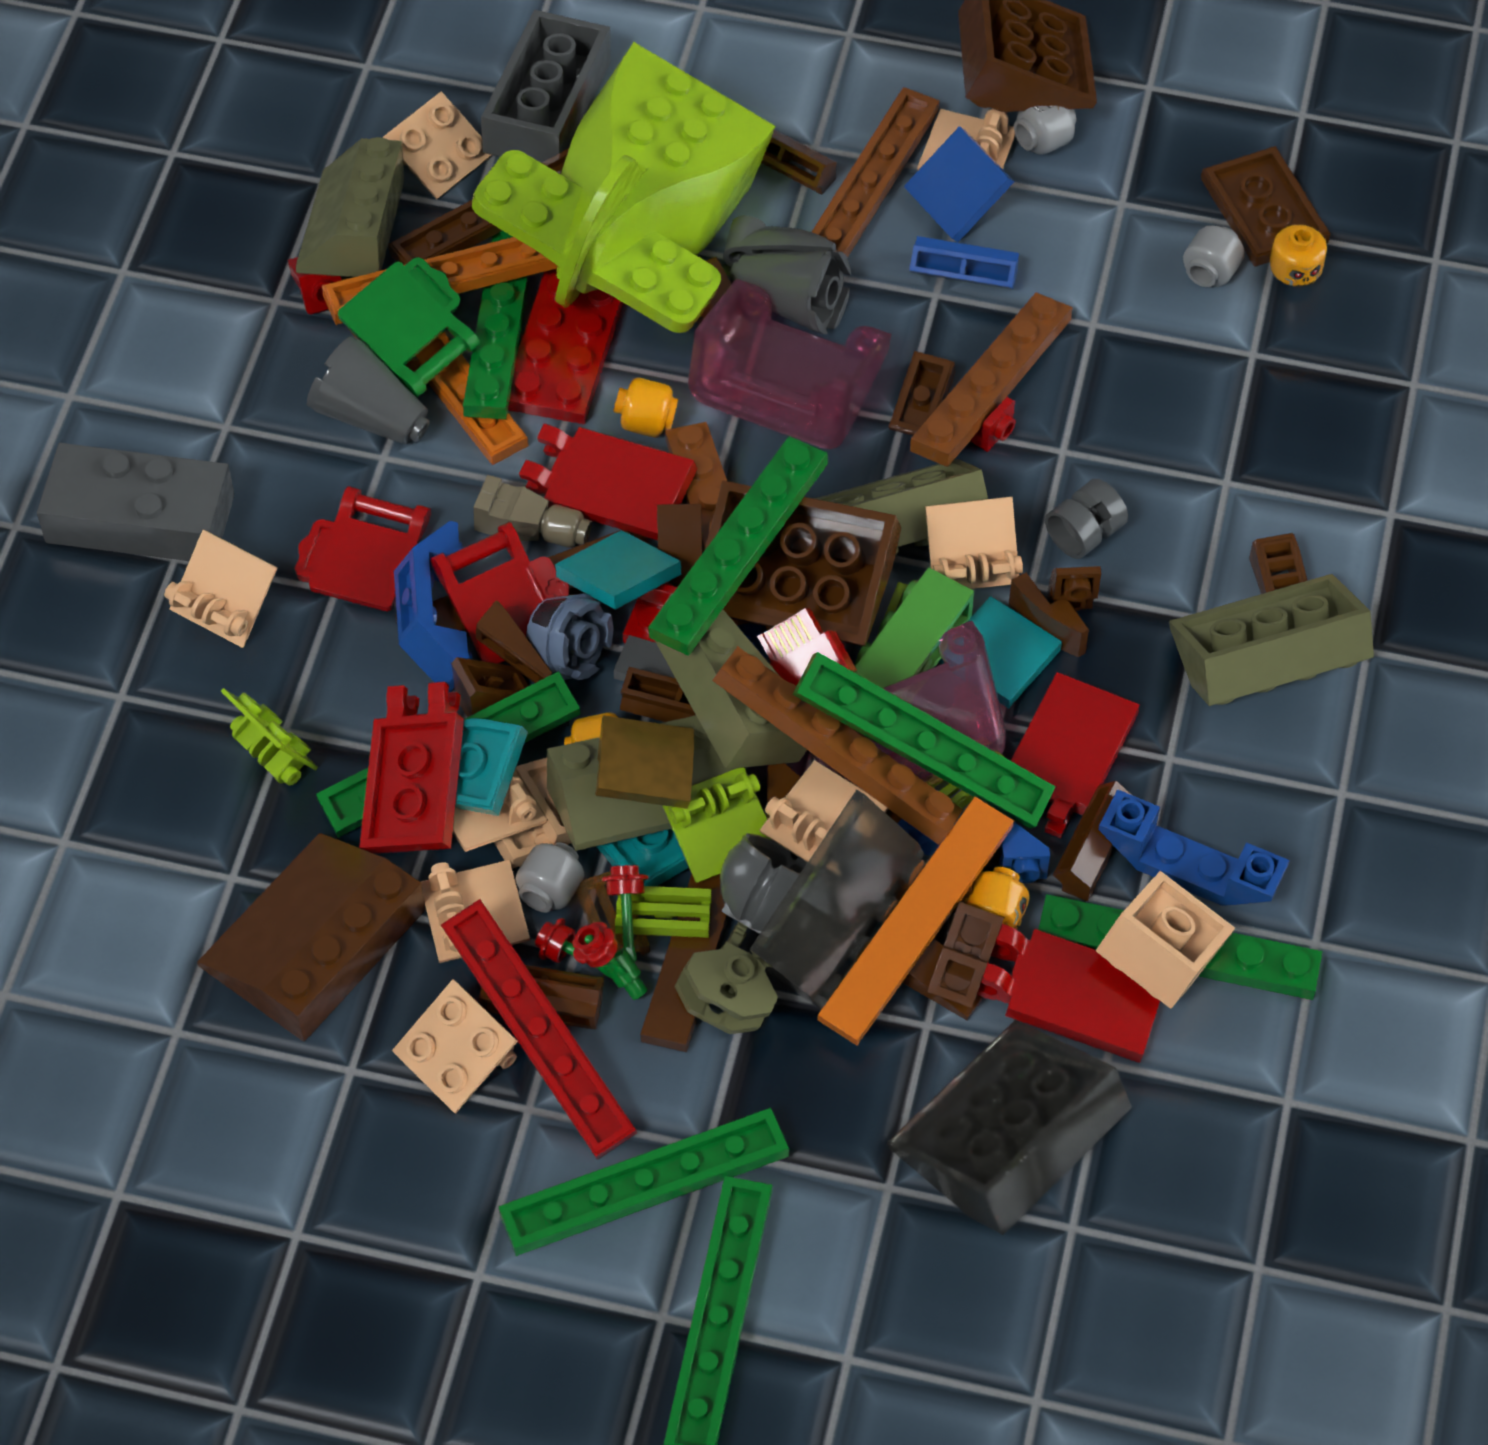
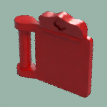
(356, 557)
(515, 584)

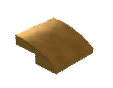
(645, 762)

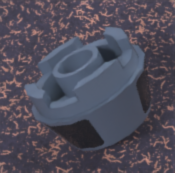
(570, 634)

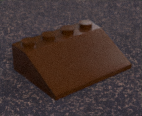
(1025, 55)
(820, 560)
(315, 933)

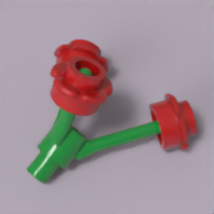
(597, 943)

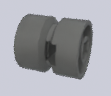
(1085, 519)

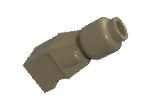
(528, 514)

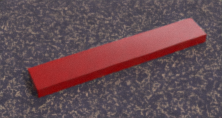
(539, 1029)

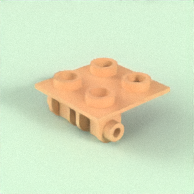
(990, 133)
(439, 145)
(974, 542)
(222, 588)
(809, 810)
(516, 815)
(451, 892)
(455, 1046)

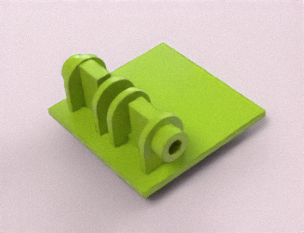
(265, 739)
(716, 820)

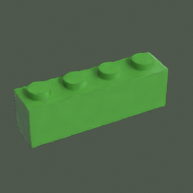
(912, 634)

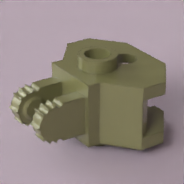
(731, 982)

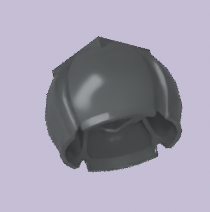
(757, 879)

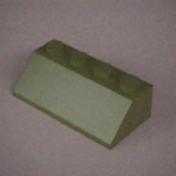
(354, 211)
(912, 491)
(1273, 639)
(604, 820)

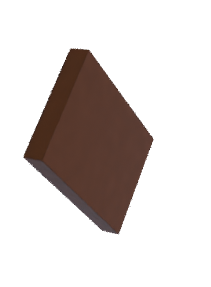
(1260, 200)

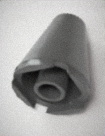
(800, 284)
(367, 395)

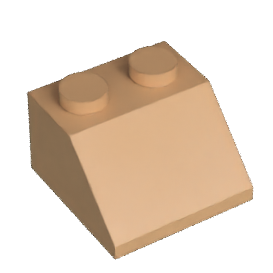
(1164, 939)

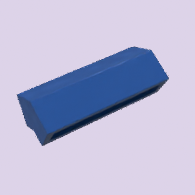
(964, 262)

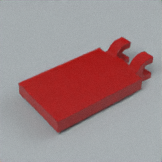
(609, 478)
(1074, 744)
(413, 773)
(1070, 992)

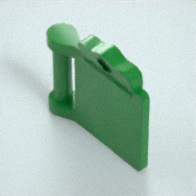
(403, 315)

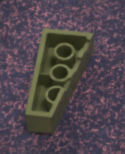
(733, 728)

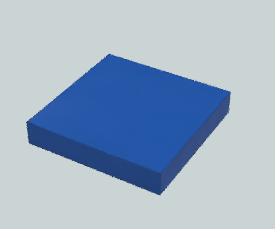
(958, 184)

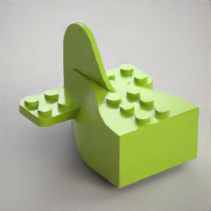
(638, 192)

